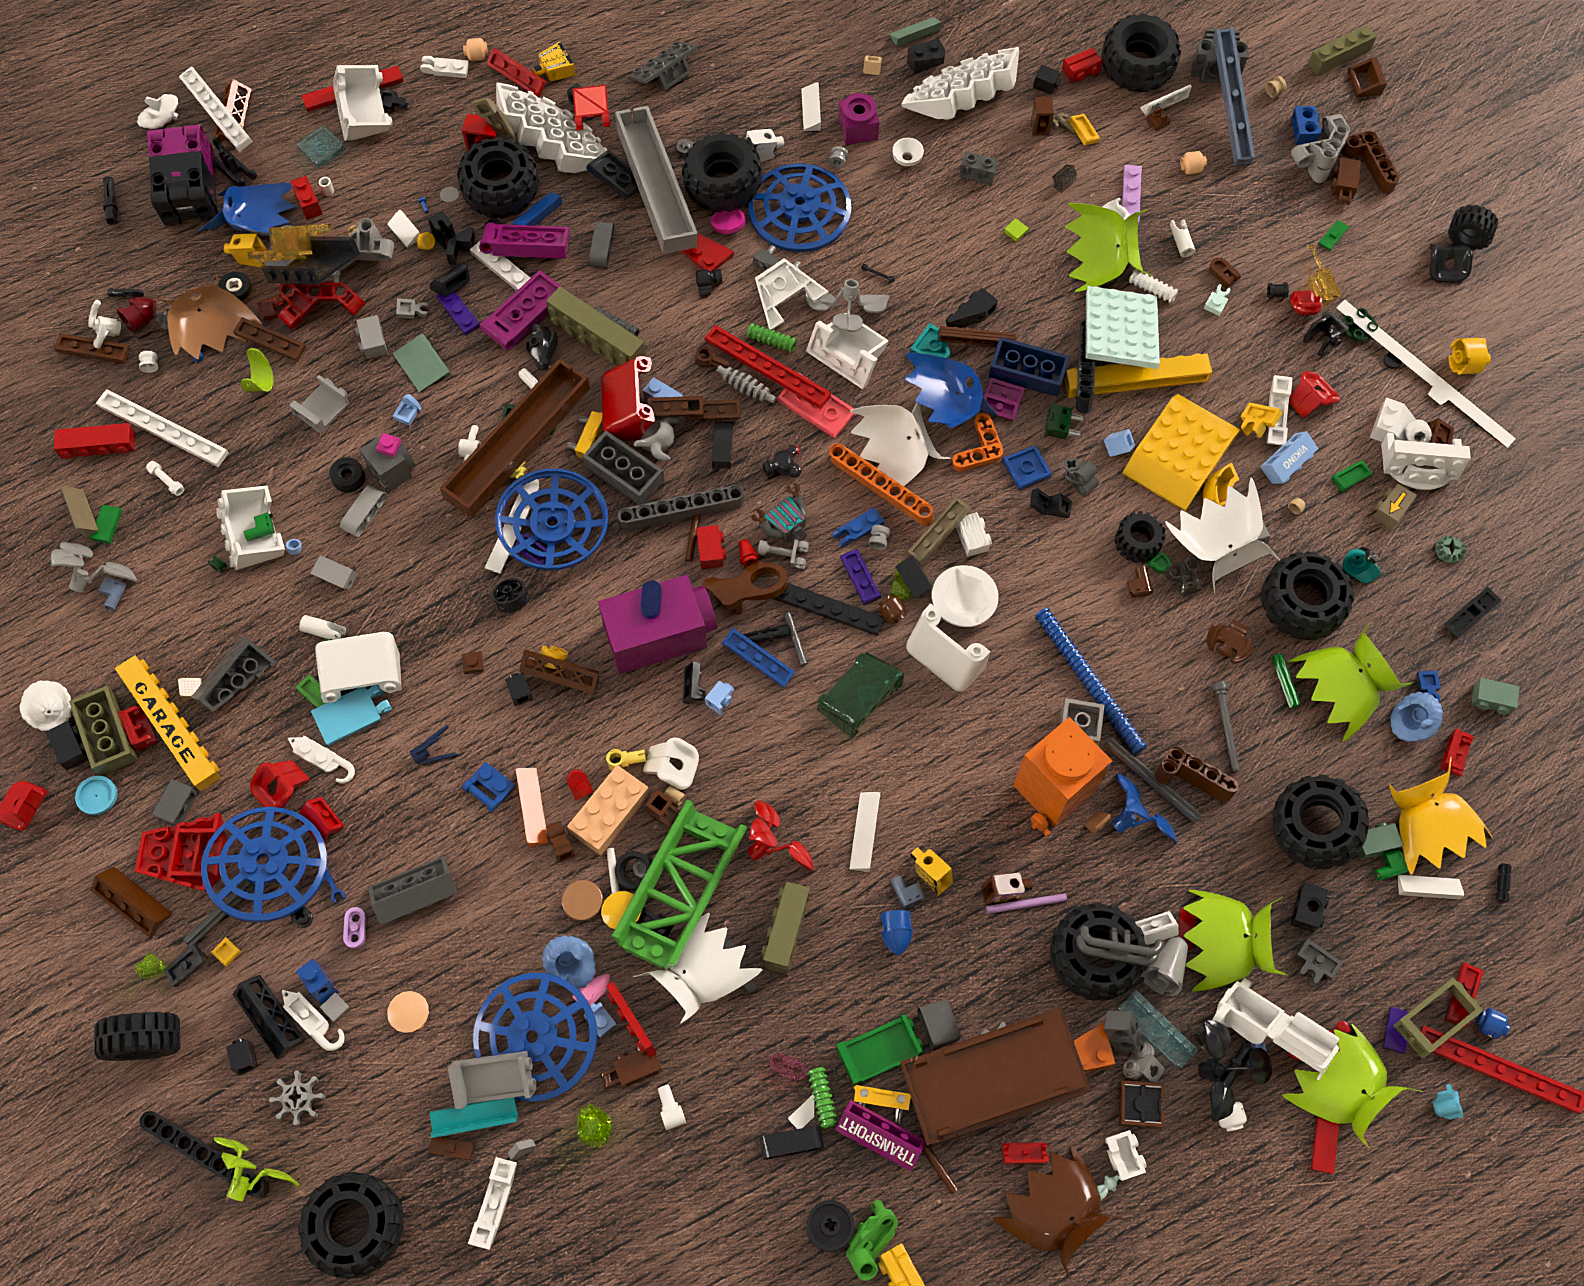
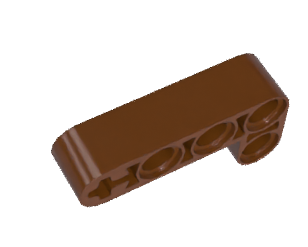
(1376, 158)
(1197, 773)

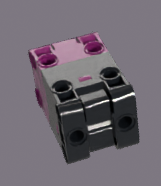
(182, 174)

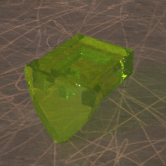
(150, 966)

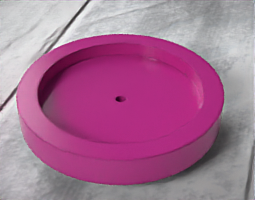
(728, 222)

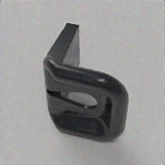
(1463, 262)

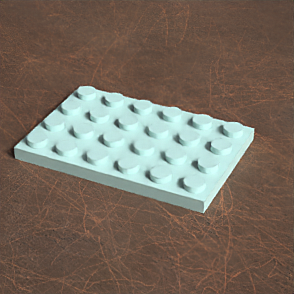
(1122, 327)

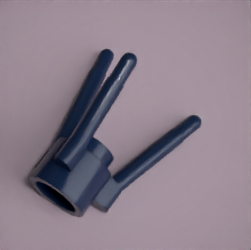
(421, 752)

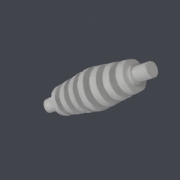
(746, 384)

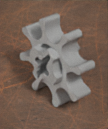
(292, 1091)

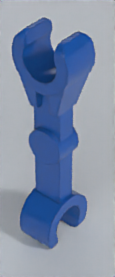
(330, 880)

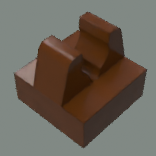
(1158, 119)

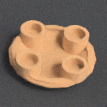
(408, 1012)

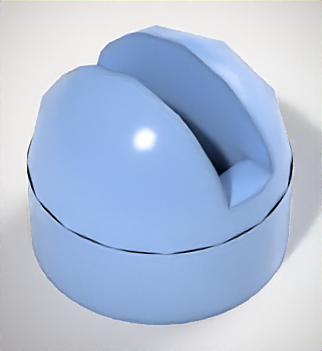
(290, 546)

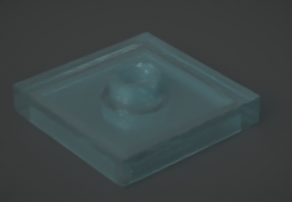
(321, 146)

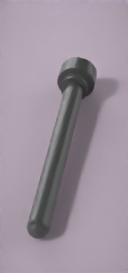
(1220, 690)

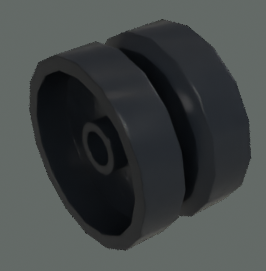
(834, 1213)

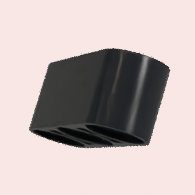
(791, 1142)

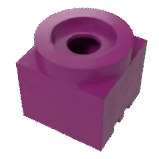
(858, 119)

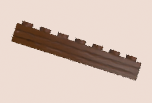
(972, 336)

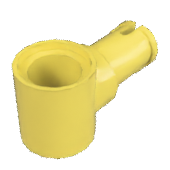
(626, 758)

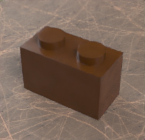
(1042, 116)

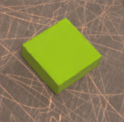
(1016, 230)

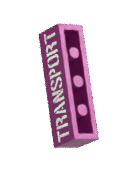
(880, 1135)

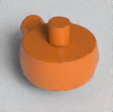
(1039, 821)

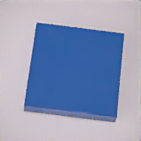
(1027, 467)

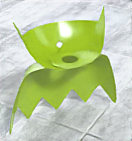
(1100, 233)
(1340, 681)
(1220, 935)
(1339, 1091)

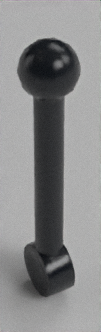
(891, 279)

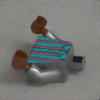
(786, 518)

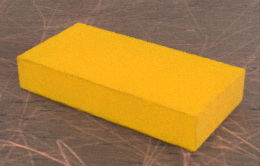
(1084, 129)

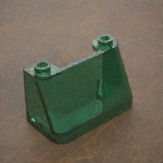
(859, 692)

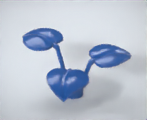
(1134, 806)

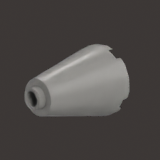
(1169, 969)

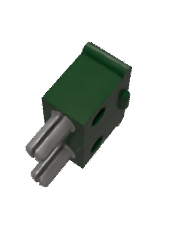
(1059, 422)

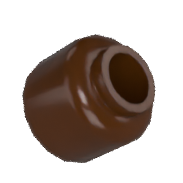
(892, 609)

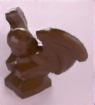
(1230, 639)

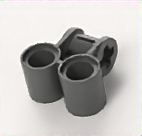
(1081, 475)

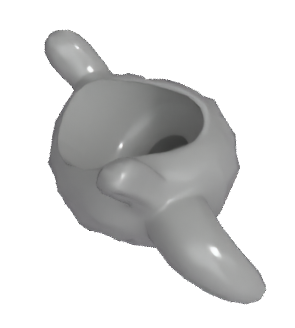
(658, 438)

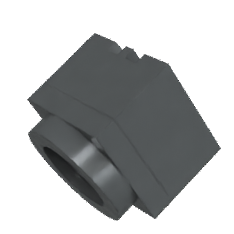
(387, 469)

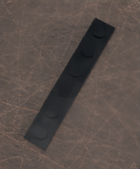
(831, 609)

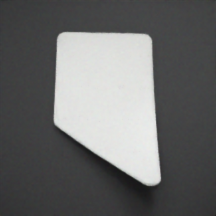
(803, 1113)

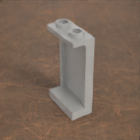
(491, 1078)

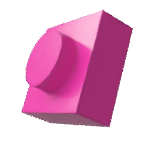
(388, 445)

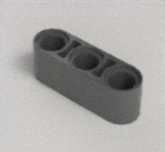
(601, 244)

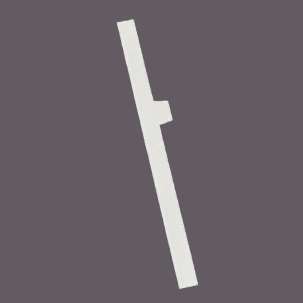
(1441, 389)

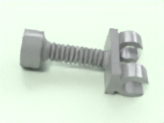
(801, 546)

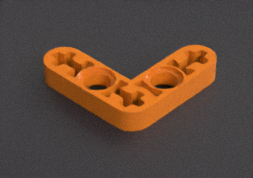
(987, 446)

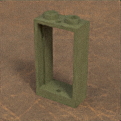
(1414, 1035)

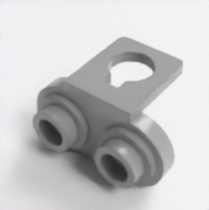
(1140, 1064)

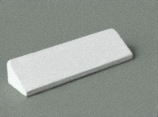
(864, 831)

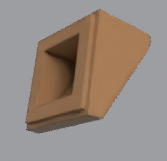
(1097, 822)

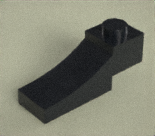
(1472, 612)

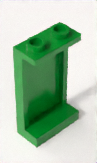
(879, 1050)

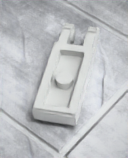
(445, 67)

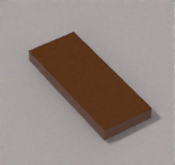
(451, 1148)

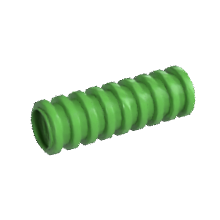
(771, 337)
(822, 1098)

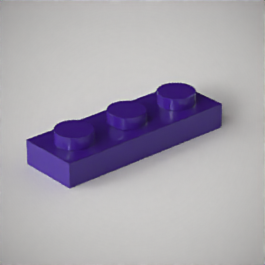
(459, 313)

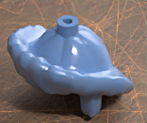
(1416, 717)
(570, 960)

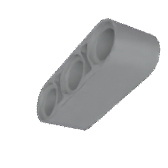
(363, 510)

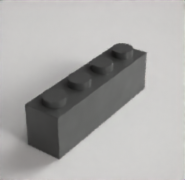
(232, 673)

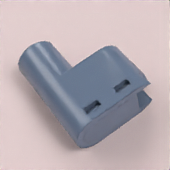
(114, 591)
(907, 895)

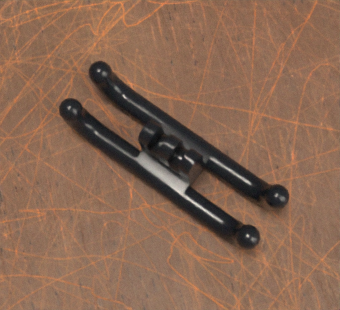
(231, 165)

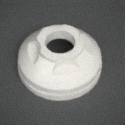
(910, 147)

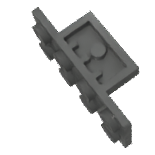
(668, 66)

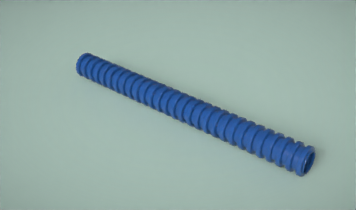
(1090, 680)

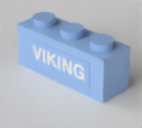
(1289, 458)

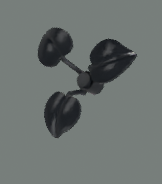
(1217, 1041)

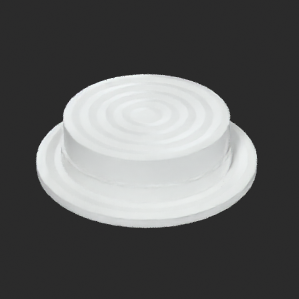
(965, 596)

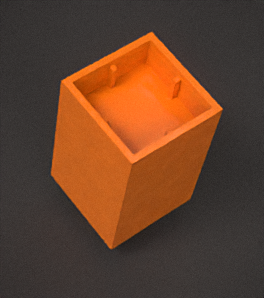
(1061, 772)

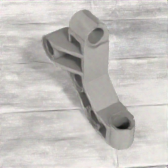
(1322, 155)
(370, 245)

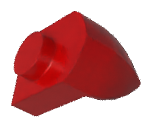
(578, 783)

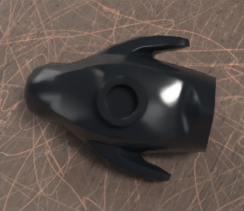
(542, 346)

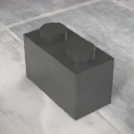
(174, 803)

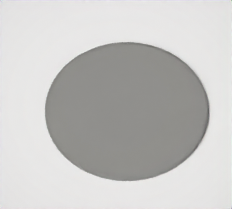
(449, 194)

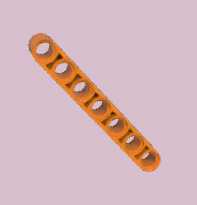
(884, 491)

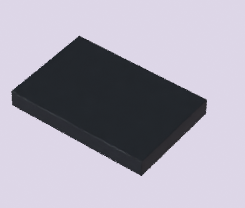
(614, 174)

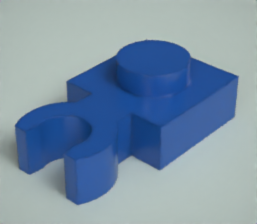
(1429, 682)

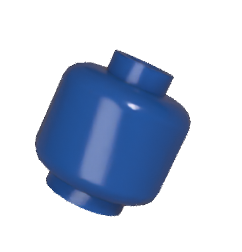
(1492, 1023)

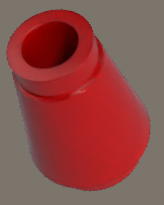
(747, 553)

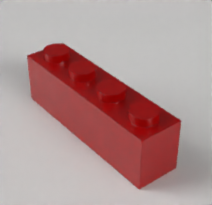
(94, 440)

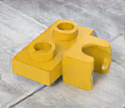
(1257, 417)

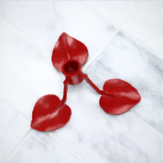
(765, 839)

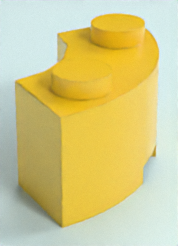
(1217, 484)

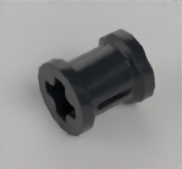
(1277, 290)
(302, 922)

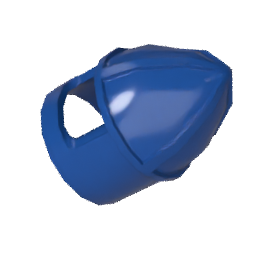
(896, 930)

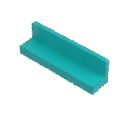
(473, 1117)

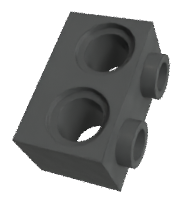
(978, 168)
(1123, 1031)

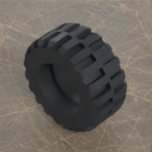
(137, 1036)

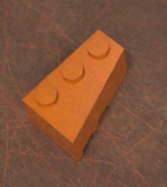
(1095, 1050)

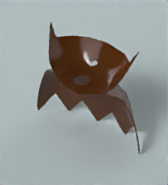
(1053, 1200)

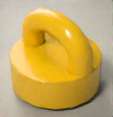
(425, 241)

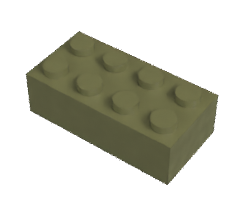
(102, 731)
(786, 928)

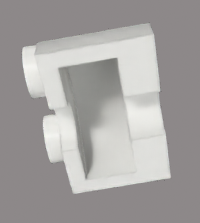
(1124, 1155)

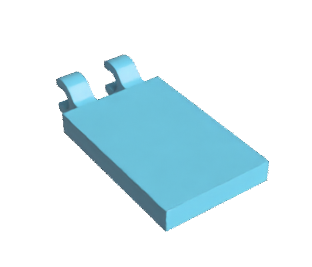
(350, 714)

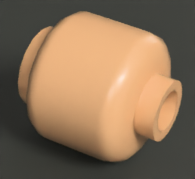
(475, 49)
(1193, 162)

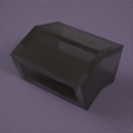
(1064, 178)

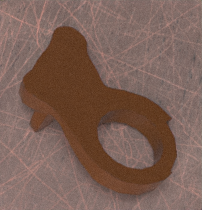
(734, 591)

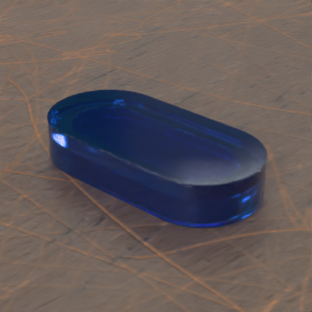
(651, 599)

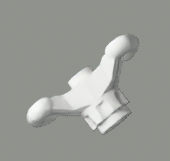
(102, 325)

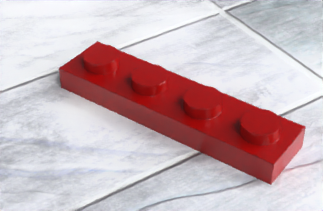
(516, 72)
(633, 1025)

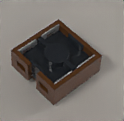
(1141, 1104)

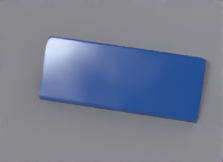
(539, 210)

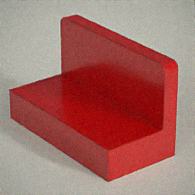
(322, 817)

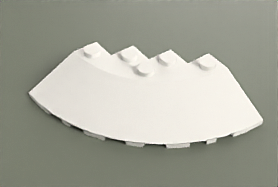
(964, 84)
(548, 129)

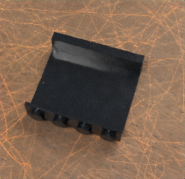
(326, 258)

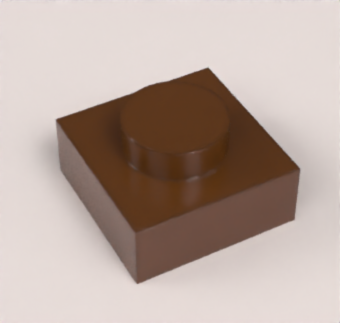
(472, 662)

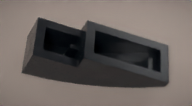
(722, 445)

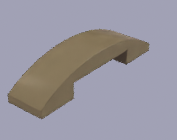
(495, 117)

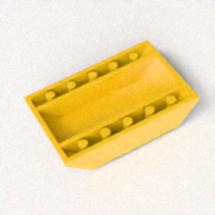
(1180, 451)

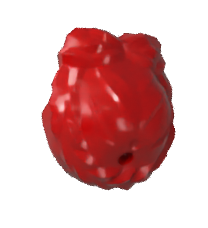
(1306, 302)

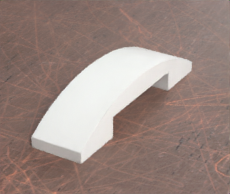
(1279, 399)
(493, 1204)

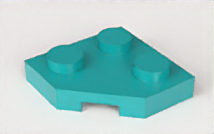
(929, 344)

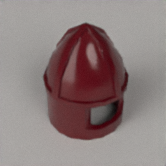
(138, 313)

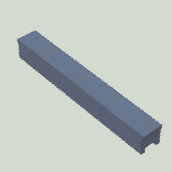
(1234, 96)

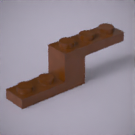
(695, 408)

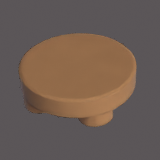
(582, 900)

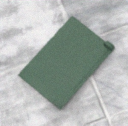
(421, 362)

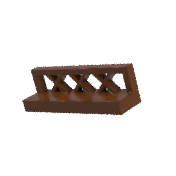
(560, 674)

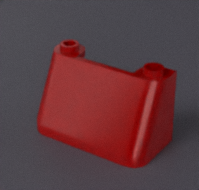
(621, 405)

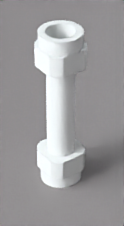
(174, 487)

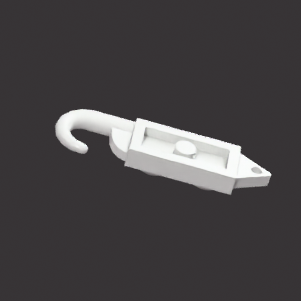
(321, 757)
(310, 1019)

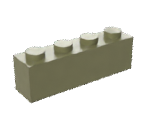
(1342, 50)

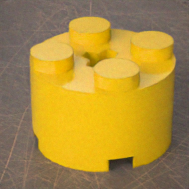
(1469, 356)

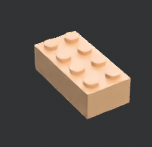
(608, 810)

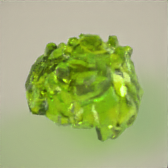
(593, 1126)

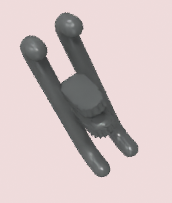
(1118, 950)

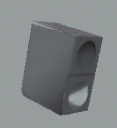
(939, 1024)

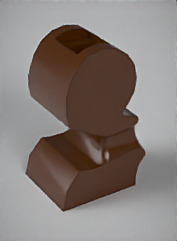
(560, 842)

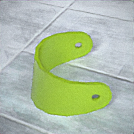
(261, 373)

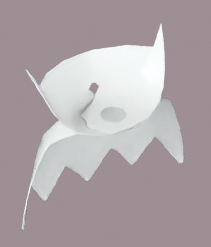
(888, 442)
(1221, 526)
(708, 967)

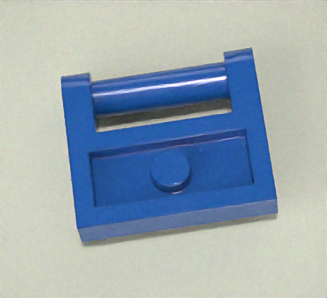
(493, 782)

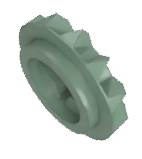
(1445, 554)

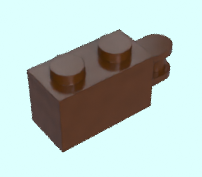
(1346, 179)
(631, 1069)

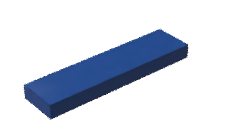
(758, 657)

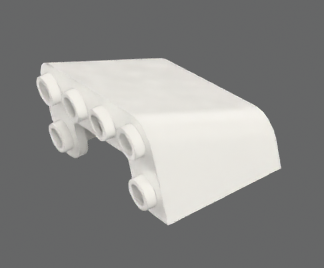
(237, 514)

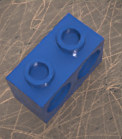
(1305, 124)

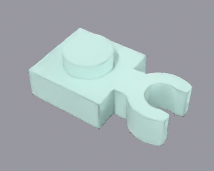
(1217, 301)

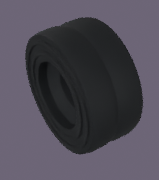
(350, 484)

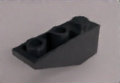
(975, 310)

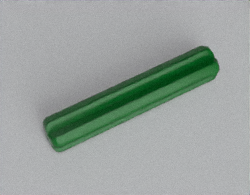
(1286, 681)

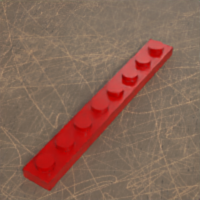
(768, 367)
(1507, 1072)

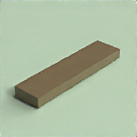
(939, 530)

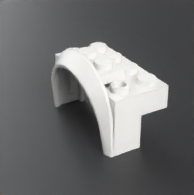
(1402, 453)

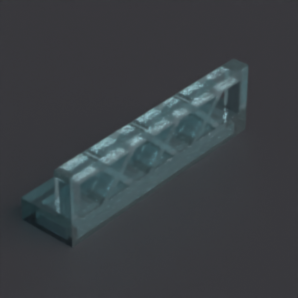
(1159, 1030)

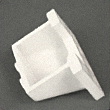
(847, 352)

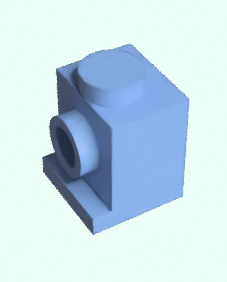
(719, 697)

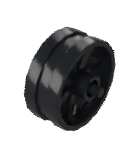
(511, 596)

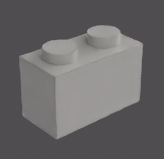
(371, 336)

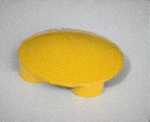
(615, 906)

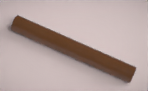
(692, 538)
(939, 1168)

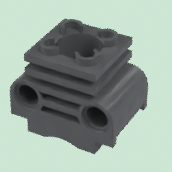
(1205, 59)

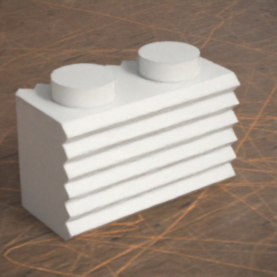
(973, 535)

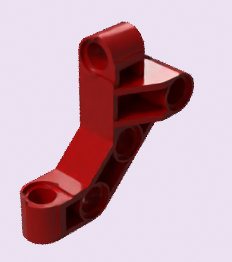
(302, 301)

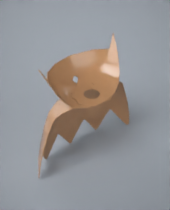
(210, 327)

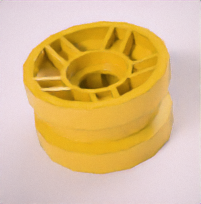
(554, 652)

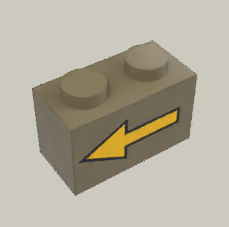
(1394, 506)

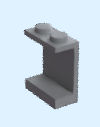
(321, 405)

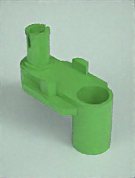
(871, 1240)

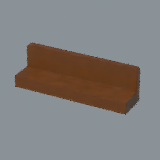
(130, 900)

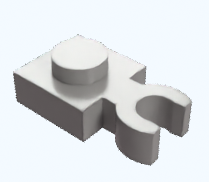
(407, 308)

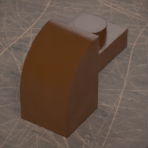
(661, 809)

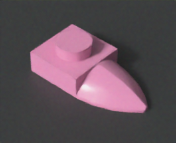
(595, 989)

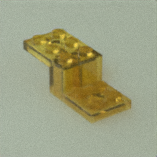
(289, 242)

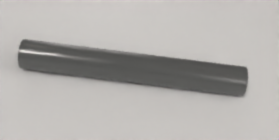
(795, 639)

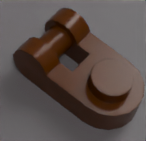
(1219, 267)

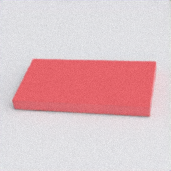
(830, 418)

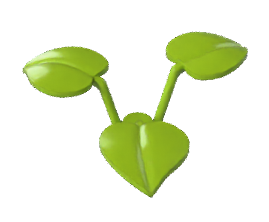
(240, 1183)

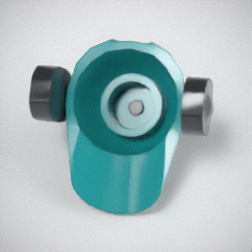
(1361, 564)

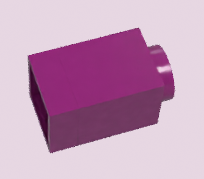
(677, 630)

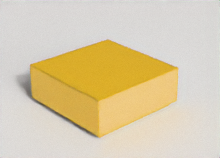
(226, 952)

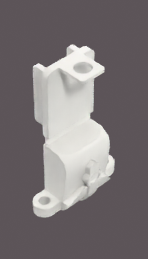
(1259, 1018)

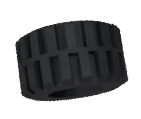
(1473, 227)
(1144, 524)

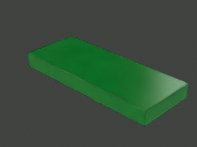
(1333, 235)

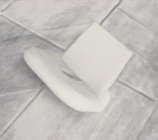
(658, 762)

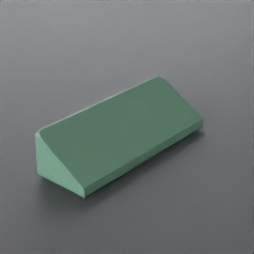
(915, 31)

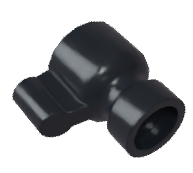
(705, 279)

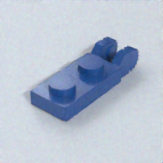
(858, 527)

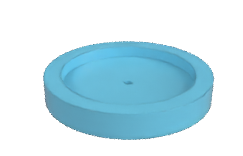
(96, 795)

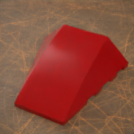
(178, 850)

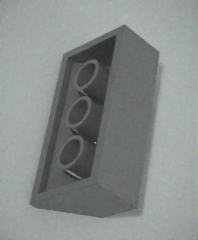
(412, 890)

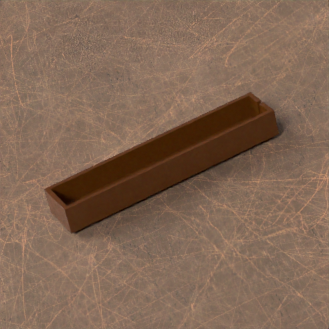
(515, 438)

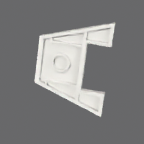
(781, 284)

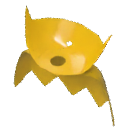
(1430, 828)

